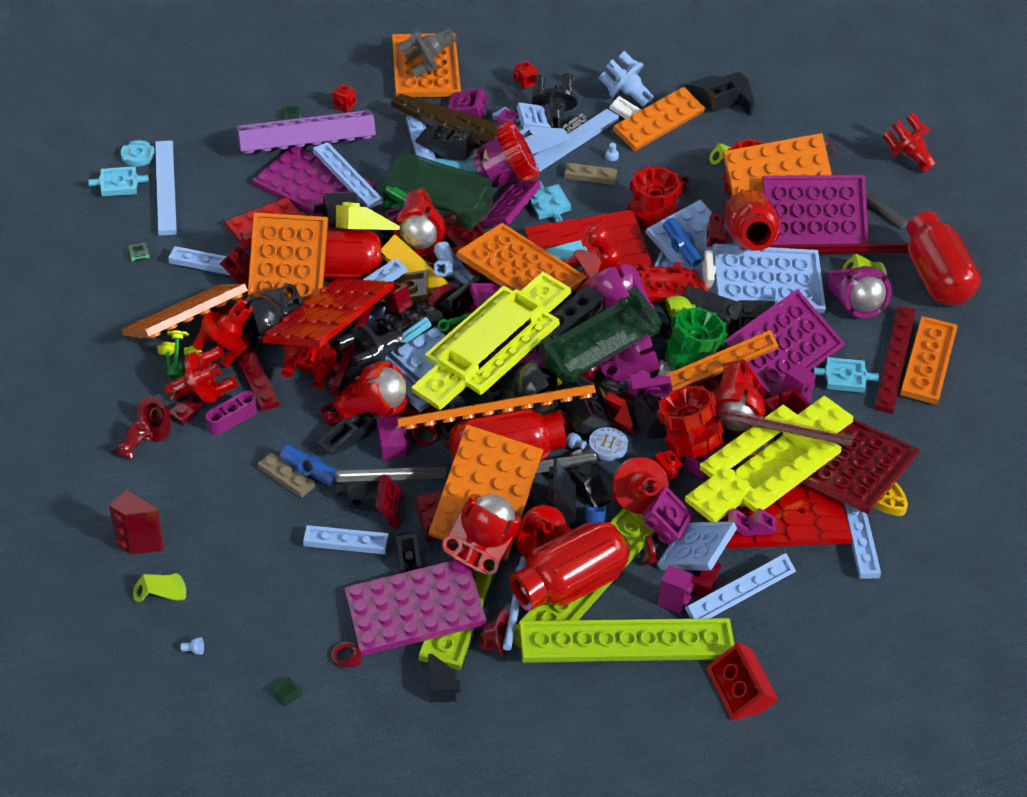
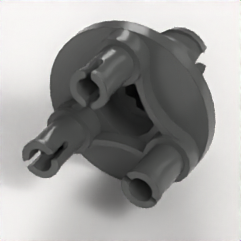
(428, 47)

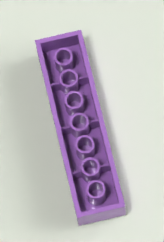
(305, 130)

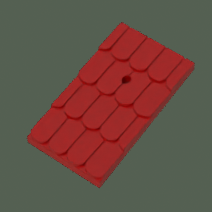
(622, 231)
(327, 312)
(801, 519)

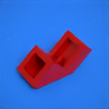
(623, 417)

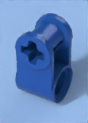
(594, 514)

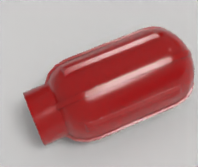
(752, 220)
(351, 253)
(942, 260)
(523, 425)
(571, 566)

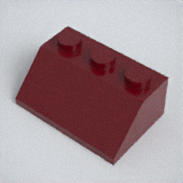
(136, 524)

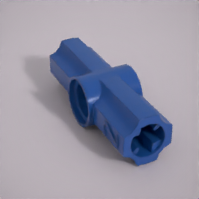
(683, 242)
(298, 459)

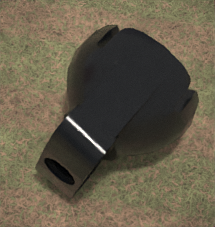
(268, 311)
(522, 382)

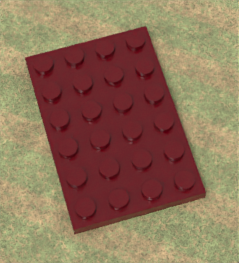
(864, 471)

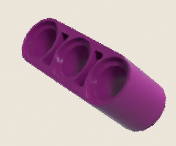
(231, 413)

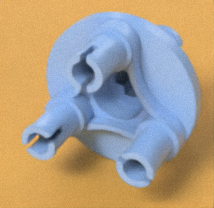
(626, 80)

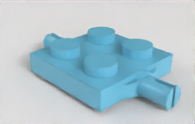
(118, 181)
(550, 202)
(846, 374)

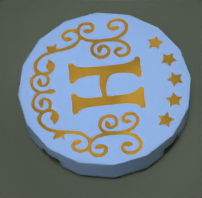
(608, 443)

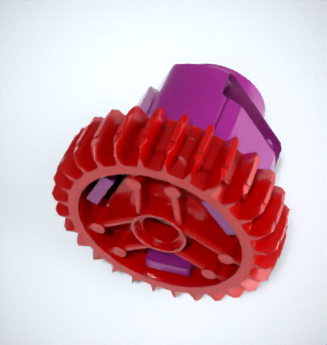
(506, 157)

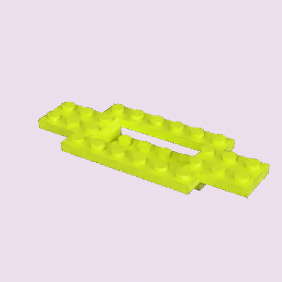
(482, 332)
(774, 468)

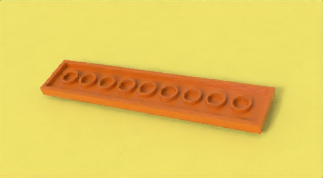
(488, 408)

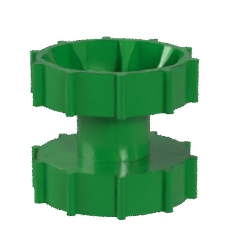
(694, 337)

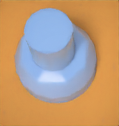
(612, 153)
(574, 441)
(195, 646)

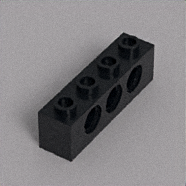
(578, 309)

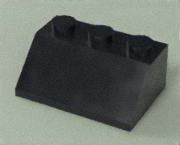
(459, 300)
(587, 413)

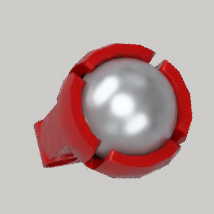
(420, 223)
(377, 391)
(741, 392)
(483, 532)

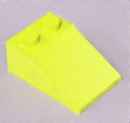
(353, 216)

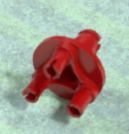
(910, 142)
(226, 331)
(310, 360)
(200, 377)
(629, 481)
(540, 527)

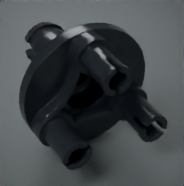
(555, 99)
(369, 346)

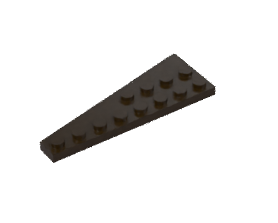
(442, 117)

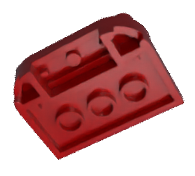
(242, 225)
(668, 281)

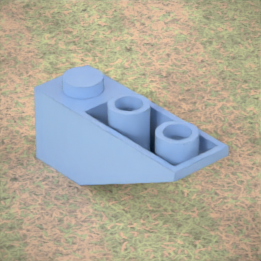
(544, 138)

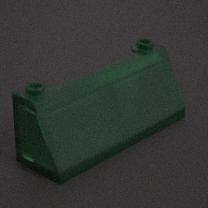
(449, 188)
(600, 337)

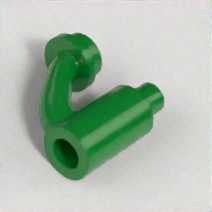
(397, 195)
(446, 326)

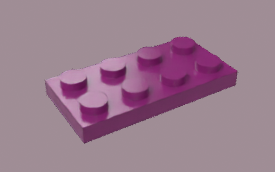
(510, 203)

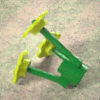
(177, 368)

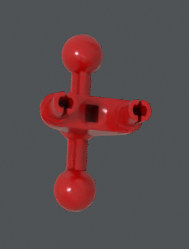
(594, 263)

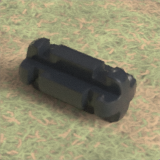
(611, 385)

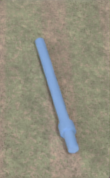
(508, 640)

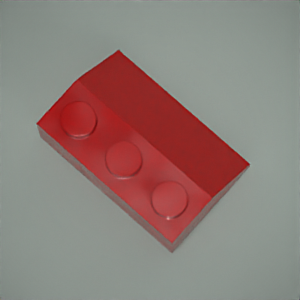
(741, 682)

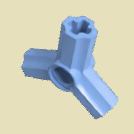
(449, 265)

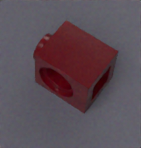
(398, 298)

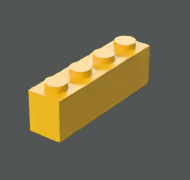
(400, 250)

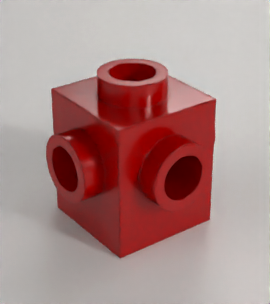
(525, 74)
(344, 98)
(668, 462)

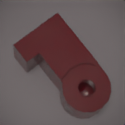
(714, 230)
(706, 581)

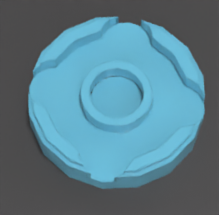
(137, 153)

